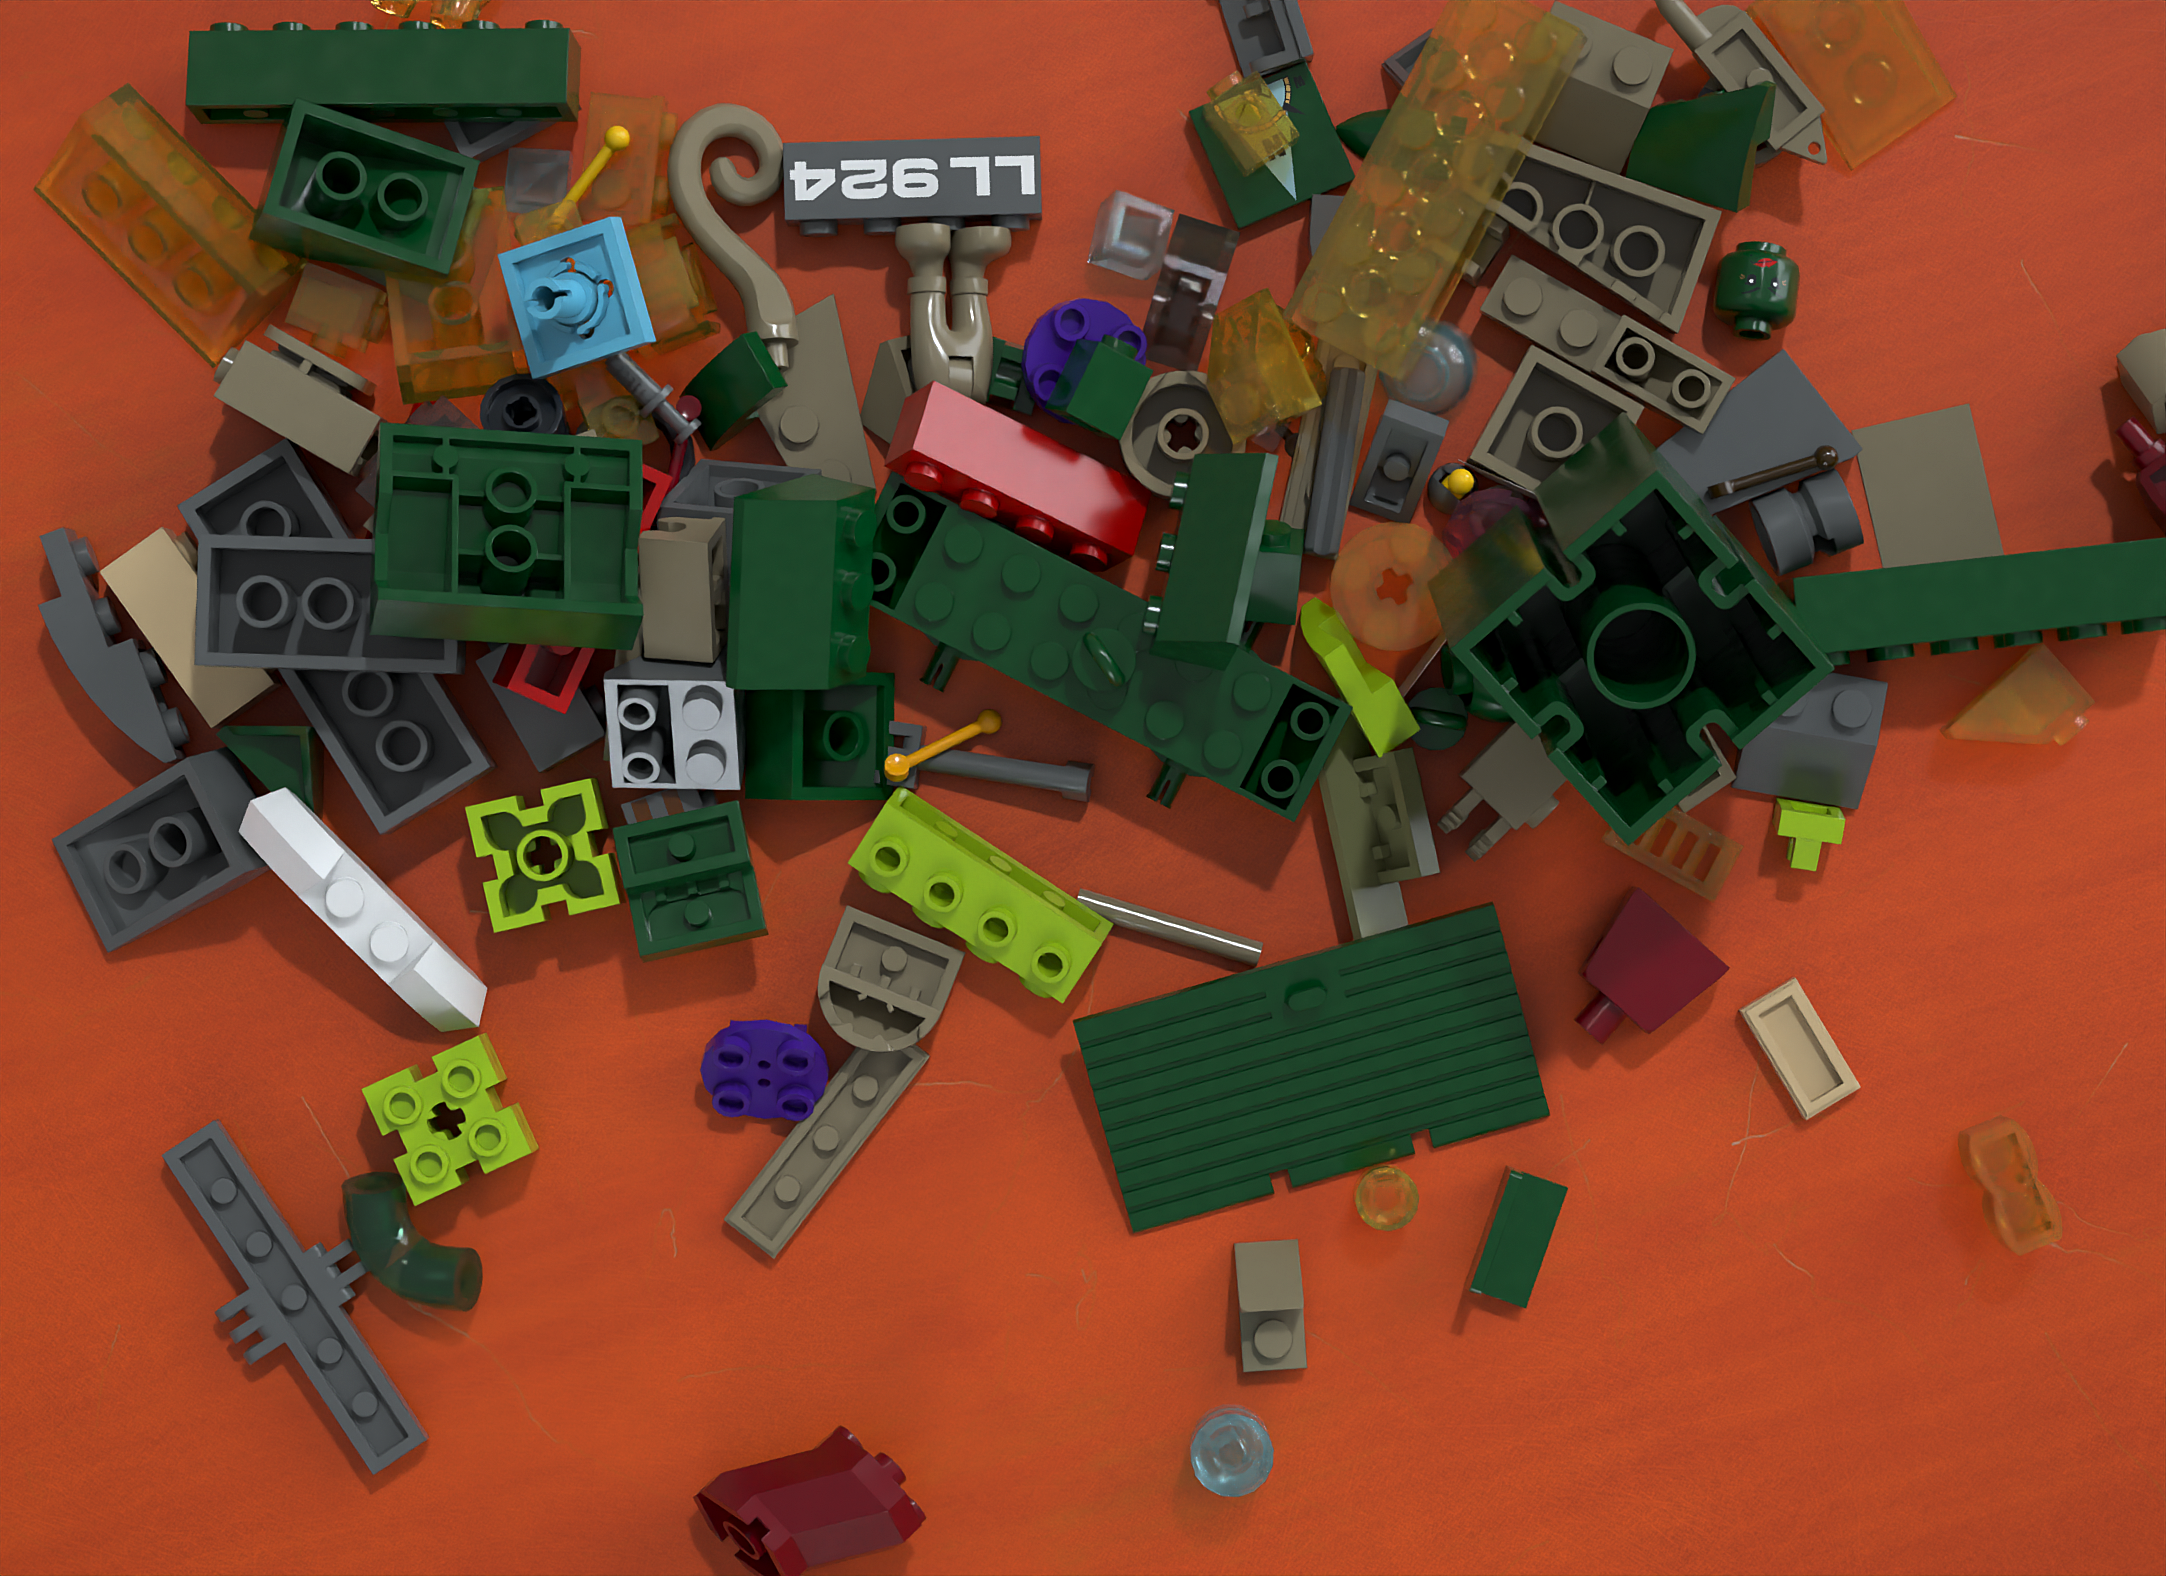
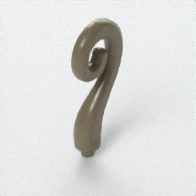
(762, 292)

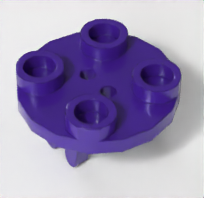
(1055, 337)
(764, 1070)

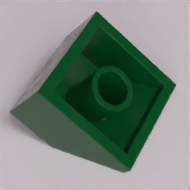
(820, 741)

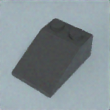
(163, 848)

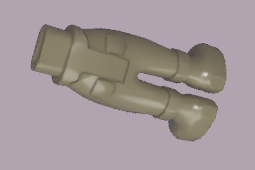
(964, 354)

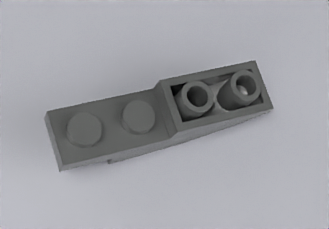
(117, 677)

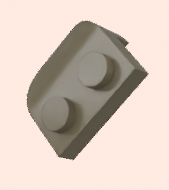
(884, 982)

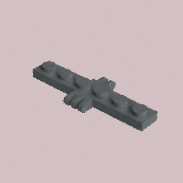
(294, 1296)

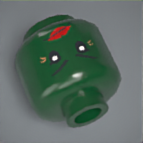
(1756, 290)

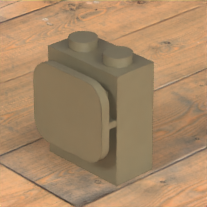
(302, 399)

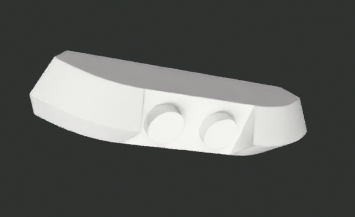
(363, 911)

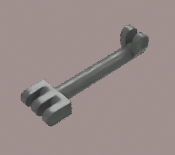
(1071, 779)

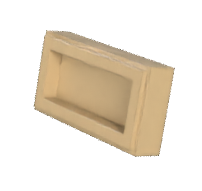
(1799, 1048)

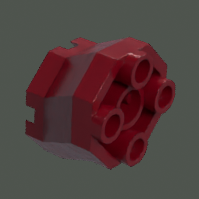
(811, 1507)

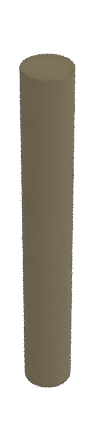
(1173, 928)

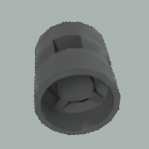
(1806, 522)

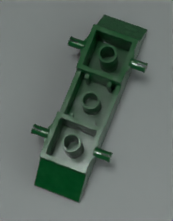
(1022, 611)

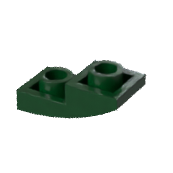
(734, 388)

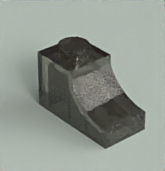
(1188, 292)

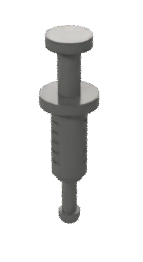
(648, 393)

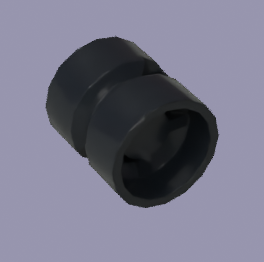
(524, 406)

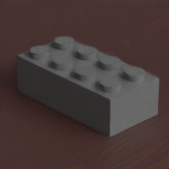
(300, 609)

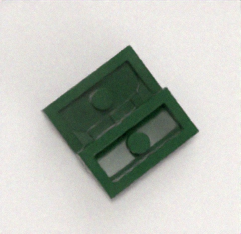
(690, 881)

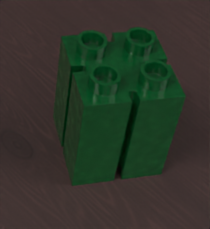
(1626, 629)

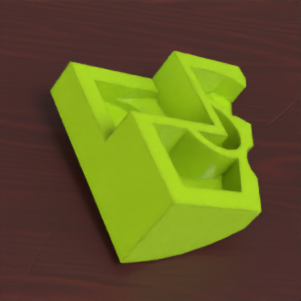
(1372, 694)

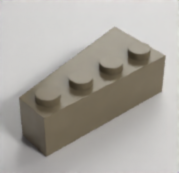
(1613, 231)

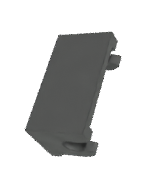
(1267, 35)

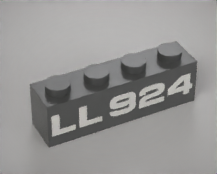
(912, 183)

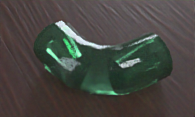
(397, 1252)

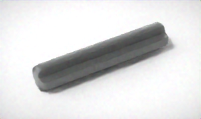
(1334, 461)

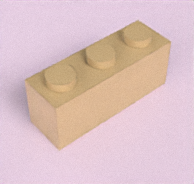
(160, 593)

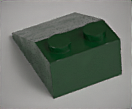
(362, 195)

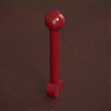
(690, 409)

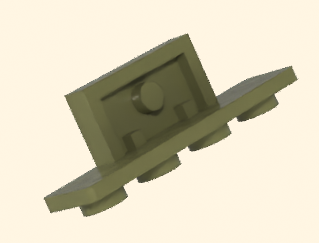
(1375, 828)

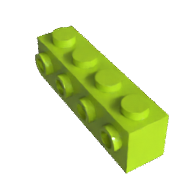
(979, 895)

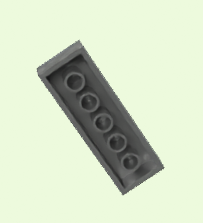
(389, 732)

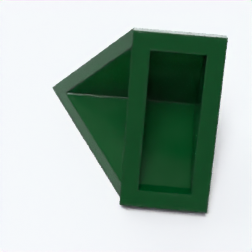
(282, 758)

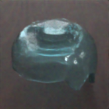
(1441, 375)

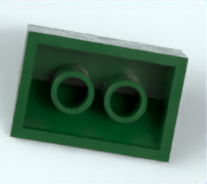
(1210, 557)
(800, 585)

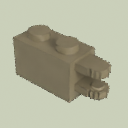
(1513, 780)

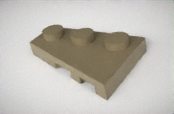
(818, 414)

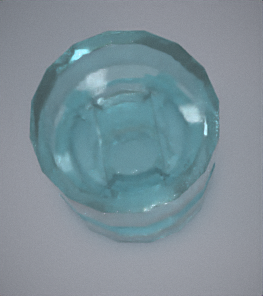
(1231, 1450)

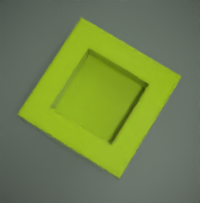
(1807, 828)

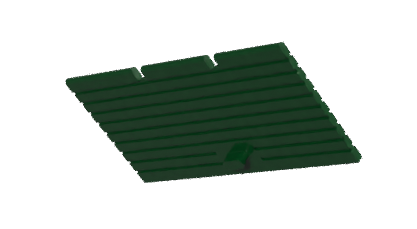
(1312, 1066)

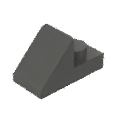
(1398, 462)

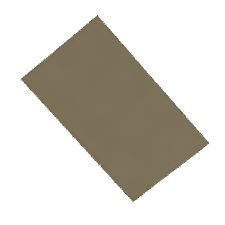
(1928, 489)

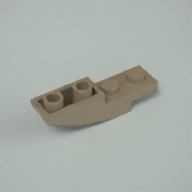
(1607, 346)

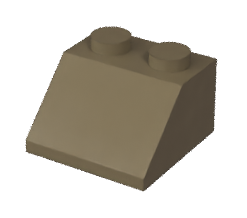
(1604, 93)

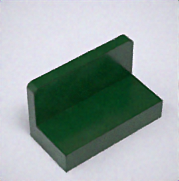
(1515, 1237)

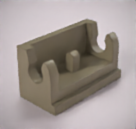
(684, 589)

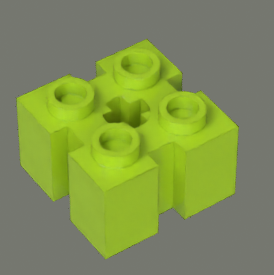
(513, 833)
(462, 1081)

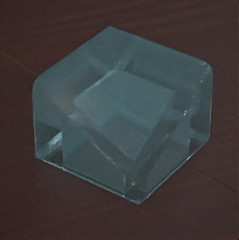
(1130, 235)

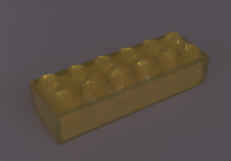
(1434, 180)

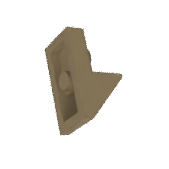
(1270, 1305)

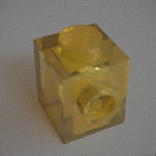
(1248, 121)
(338, 311)

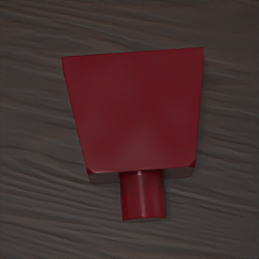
(1643, 969)

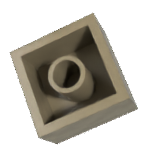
(1545, 420)

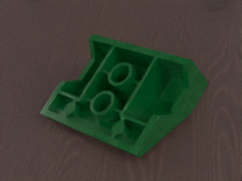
(506, 537)

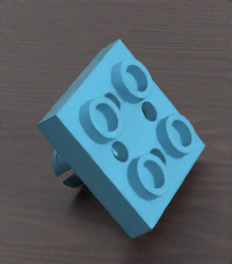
(556, 303)

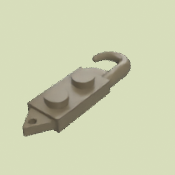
(1738, 57)

